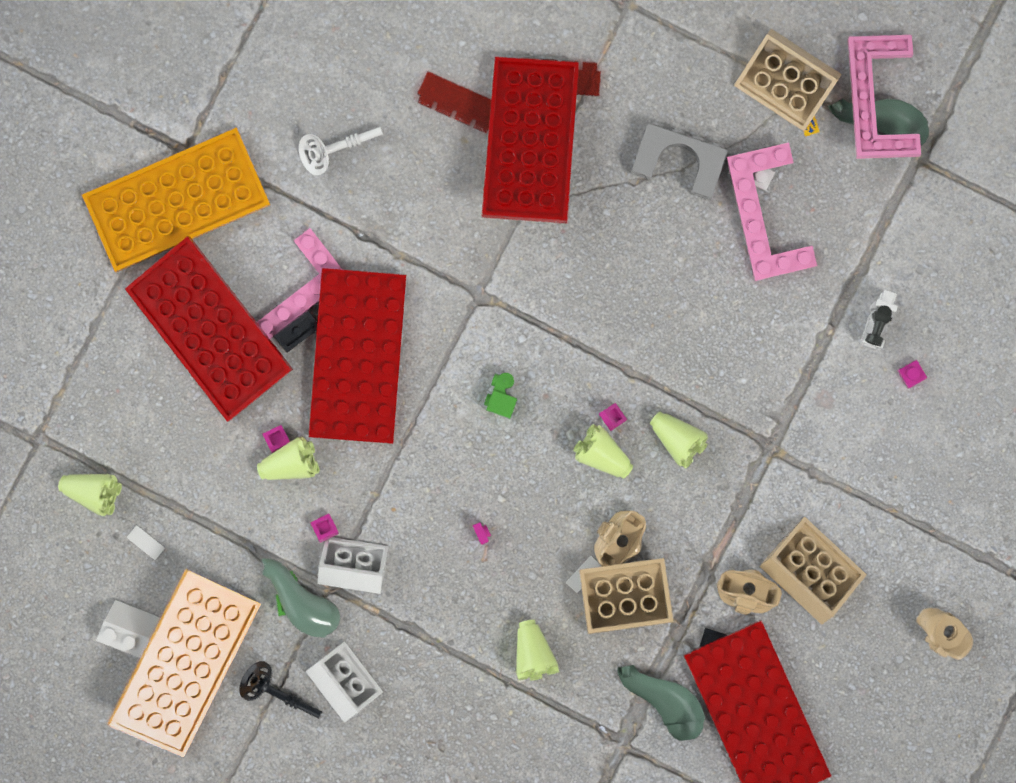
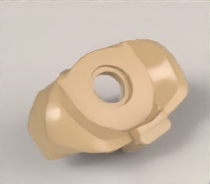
(622, 523)
(763, 599)
(934, 623)

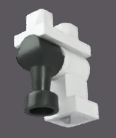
(878, 318)

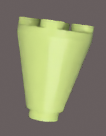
(679, 438)
(602, 453)
(290, 462)
(92, 491)
(533, 653)

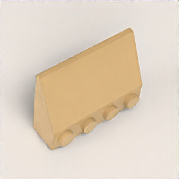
(787, 79)
(813, 571)
(626, 596)

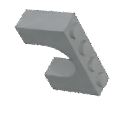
(708, 156)

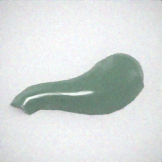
(892, 117)
(305, 610)
(674, 703)

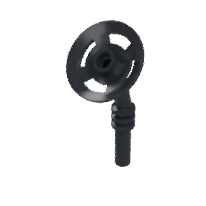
(262, 685)

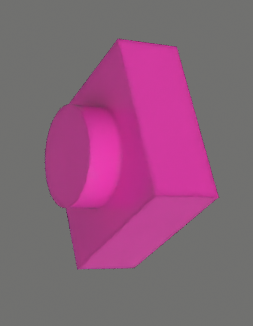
(912, 374)
(612, 416)
(276, 438)
(324, 528)
(482, 532)

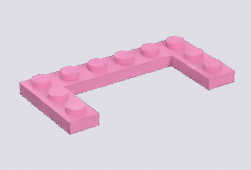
(867, 142)
(741, 172)
(307, 295)

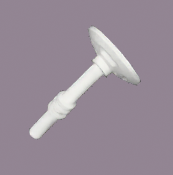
(322, 151)

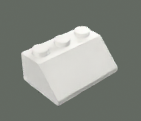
(353, 565)
(127, 628)
(344, 682)

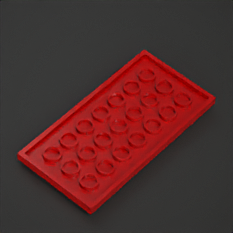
(530, 140)
(208, 329)
(357, 355)
(756, 709)

